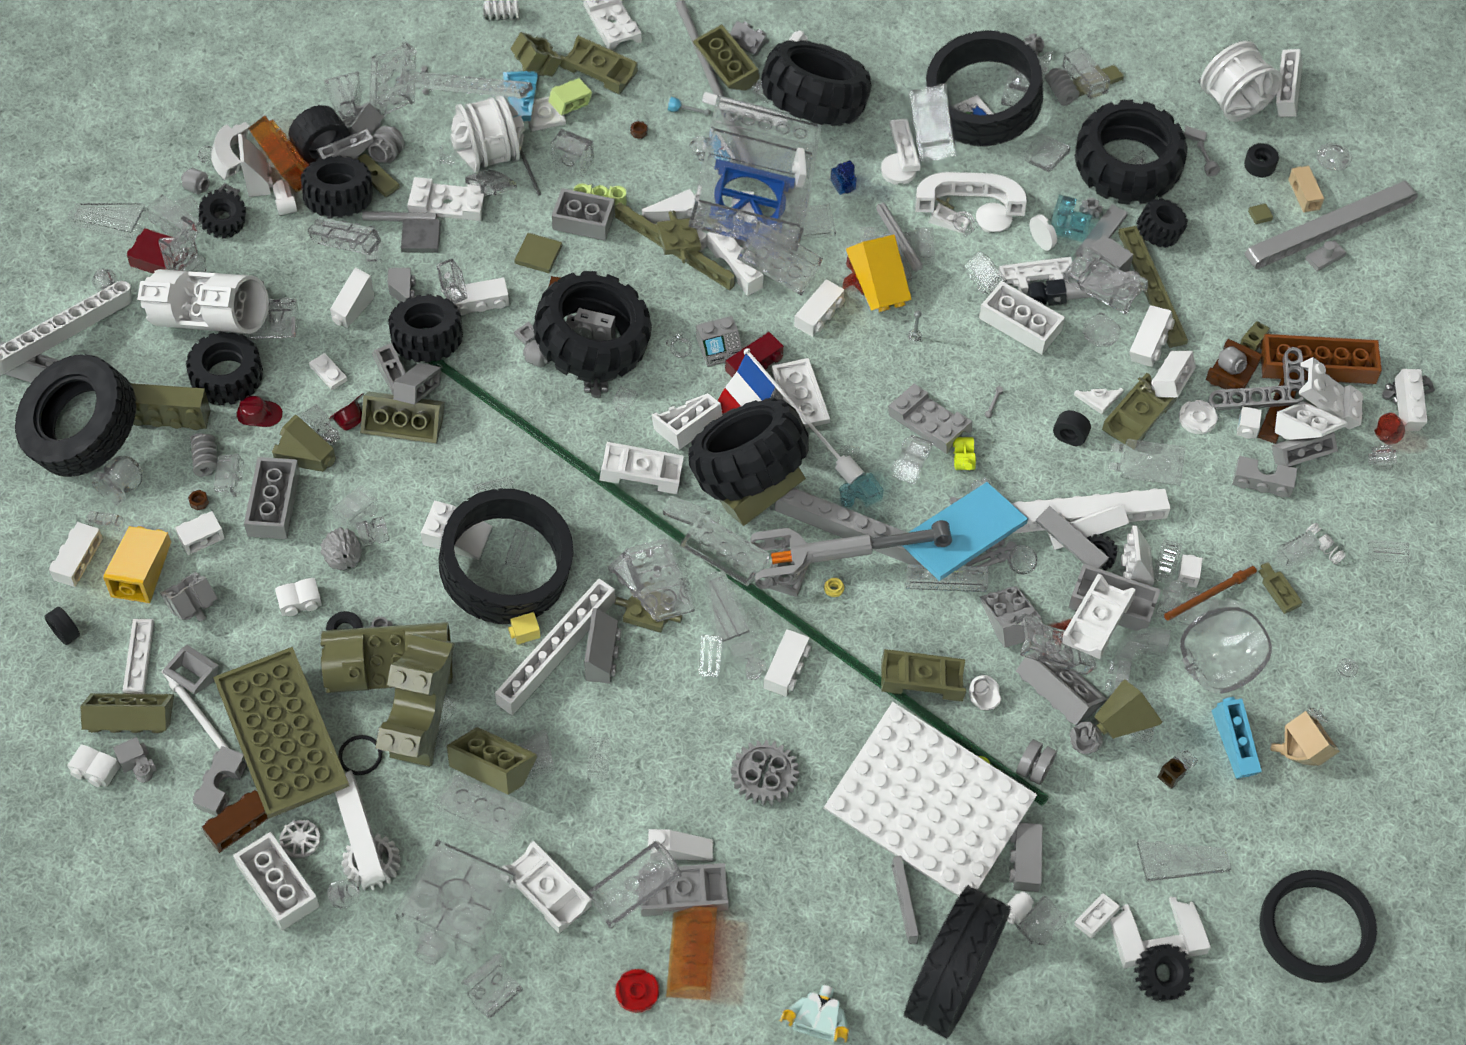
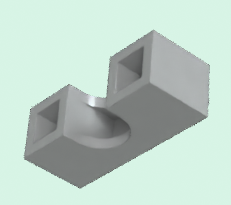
(1248, 476)
(225, 764)

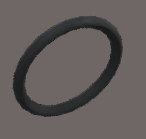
(340, 753)

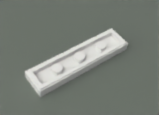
(904, 145)
(1097, 523)
(138, 656)

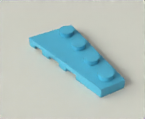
(524, 105)

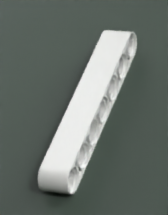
(360, 833)

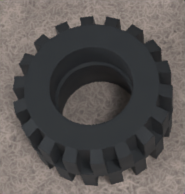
(1162, 222)

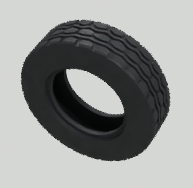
(101, 435)

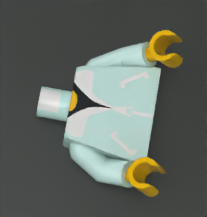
(818, 1016)

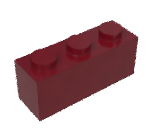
(764, 349)

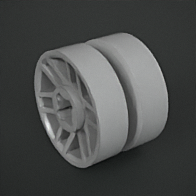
(1036, 762)

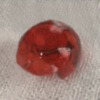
(1390, 429)

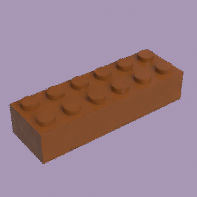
(1344, 358)

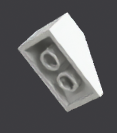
(254, 168)
(1306, 421)
(469, 544)

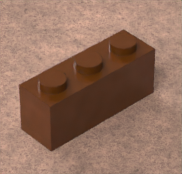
(235, 821)

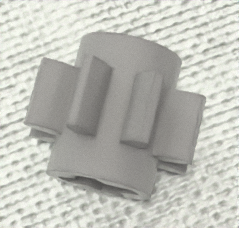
(1035, 42)
(1091, 207)

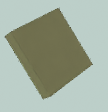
(538, 252)

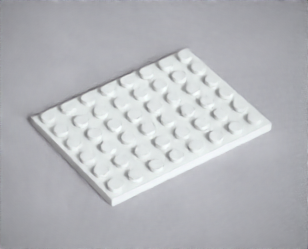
(930, 801)

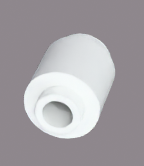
(1020, 906)

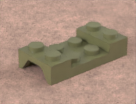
(600, 64)
(1136, 413)
(922, 673)

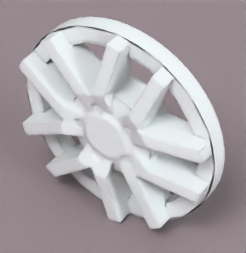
(299, 838)

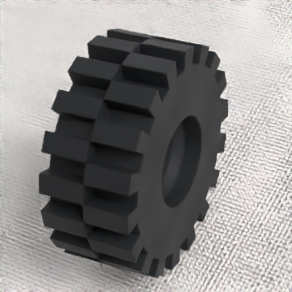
(222, 202)
(1178, 968)

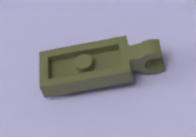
(1279, 589)

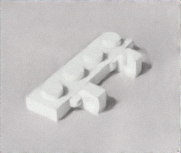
(1023, 273)

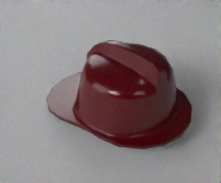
(258, 412)
(348, 416)

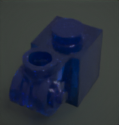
(844, 177)

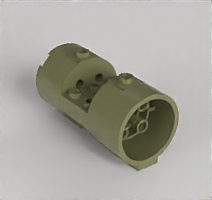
(363, 656)

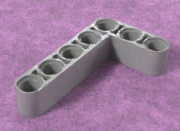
(1265, 392)

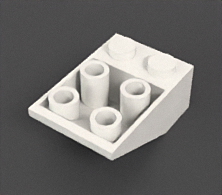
(1137, 558)

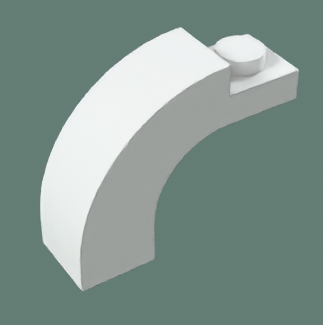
(222, 157)

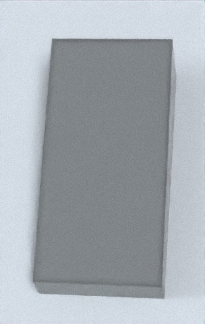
(1194, 134)

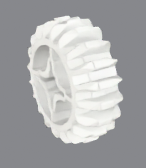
(389, 868)

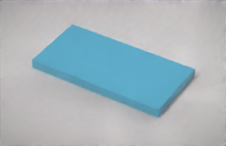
(975, 526)

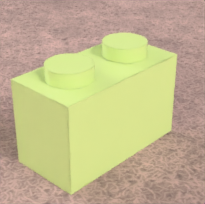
(570, 96)

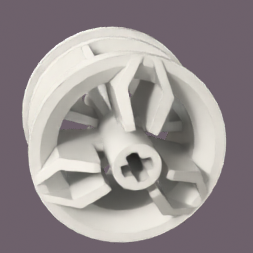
(1241, 81)
(487, 132)

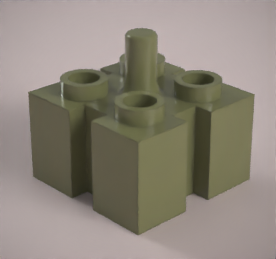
(536, 54)

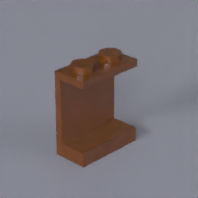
(1225, 380)

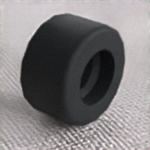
(1261, 168)
(1072, 428)

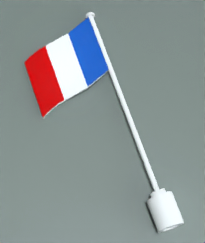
(754, 383)

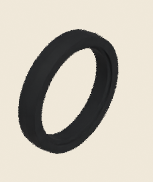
(1337, 885)

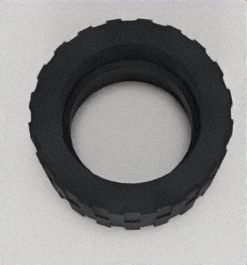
(316, 129)

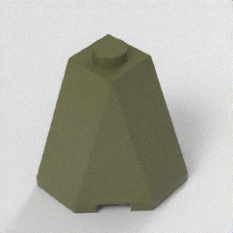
(304, 445)
(1126, 712)

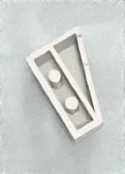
(683, 423)

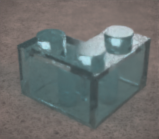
(1069, 222)

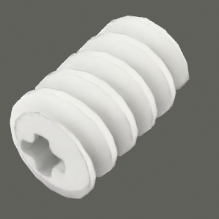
(501, 8)

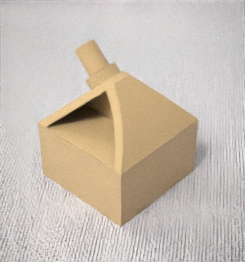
(1306, 741)

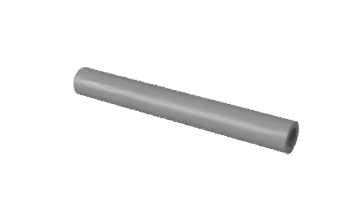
(396, 216)

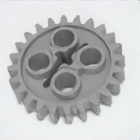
(782, 777)

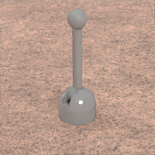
(1211, 168)

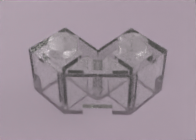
(912, 458)

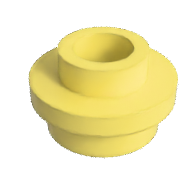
(834, 582)

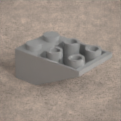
(1003, 610)

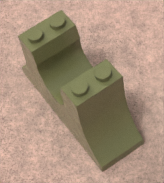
(419, 697)

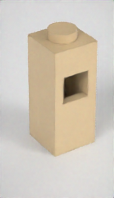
(1306, 188)

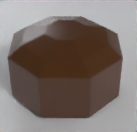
(638, 129)
(198, 500)

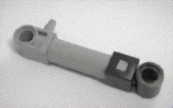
(1057, 291)

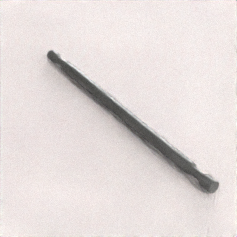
(529, 172)

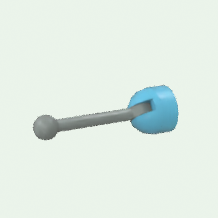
(675, 105)

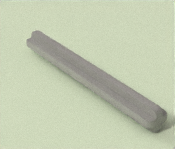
(901, 239)

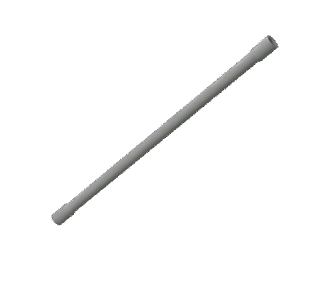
(685, 15)

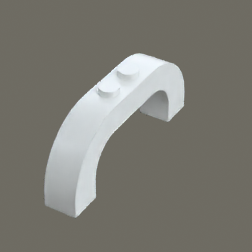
(971, 184)

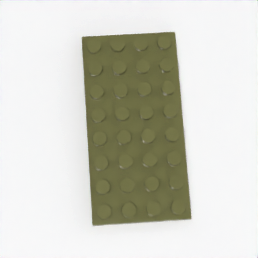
(281, 732)

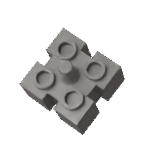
(188, 596)

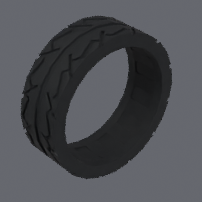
(990, 47)
(518, 506)
(957, 961)

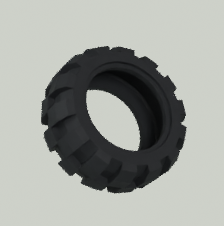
(816, 82)
(1136, 123)
(581, 355)
(748, 449)

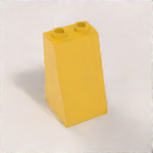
(880, 272)
(137, 564)

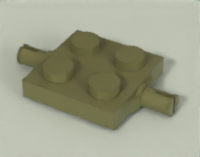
(678, 237)
(638, 616)

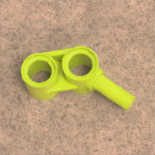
(964, 453)

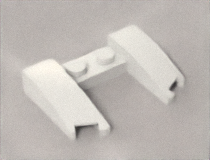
(1191, 930)

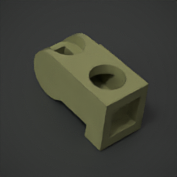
(1254, 336)

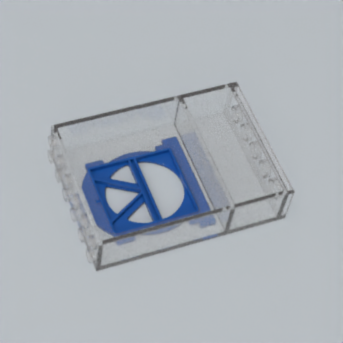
(760, 146)

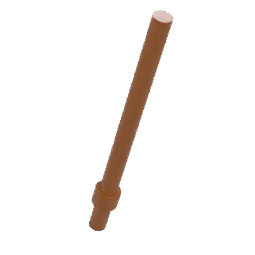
(1237, 578)

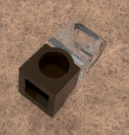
(1177, 768)

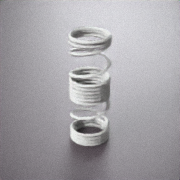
(1327, 542)

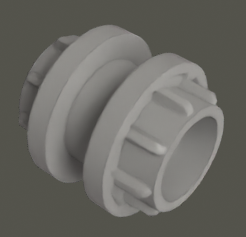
(386, 145)

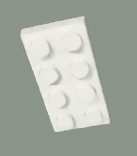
(801, 386)

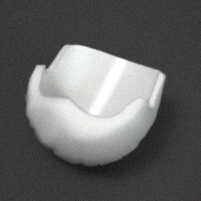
(984, 692)

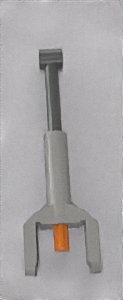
(805, 553)

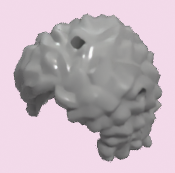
(340, 543)

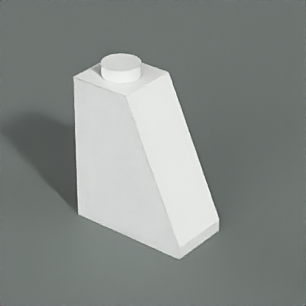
(353, 298)

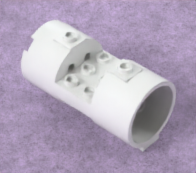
(204, 301)

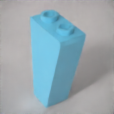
(1237, 737)

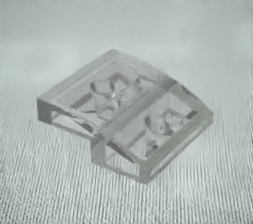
(491, 181)

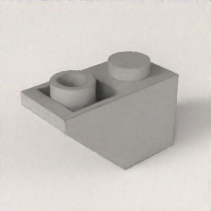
(400, 283)

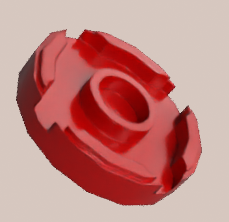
(642, 994)

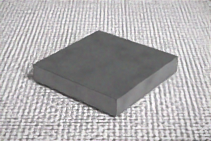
(420, 235)

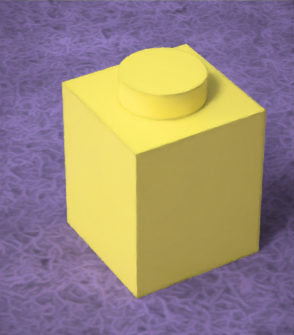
(524, 628)

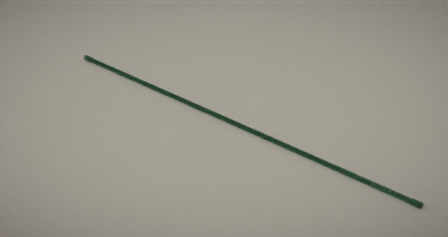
(761, 596)

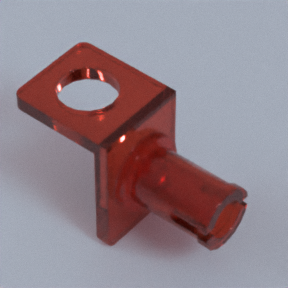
(852, 278)

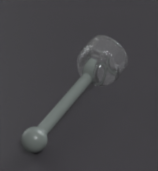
(915, 332)

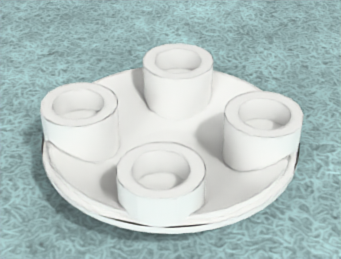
(993, 217)

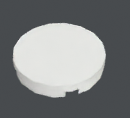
(893, 173)
(1043, 232)
(1198, 422)

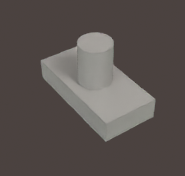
(1325, 255)

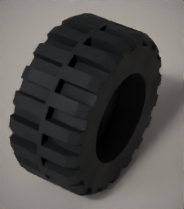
(336, 186)
(430, 312)
(222, 348)

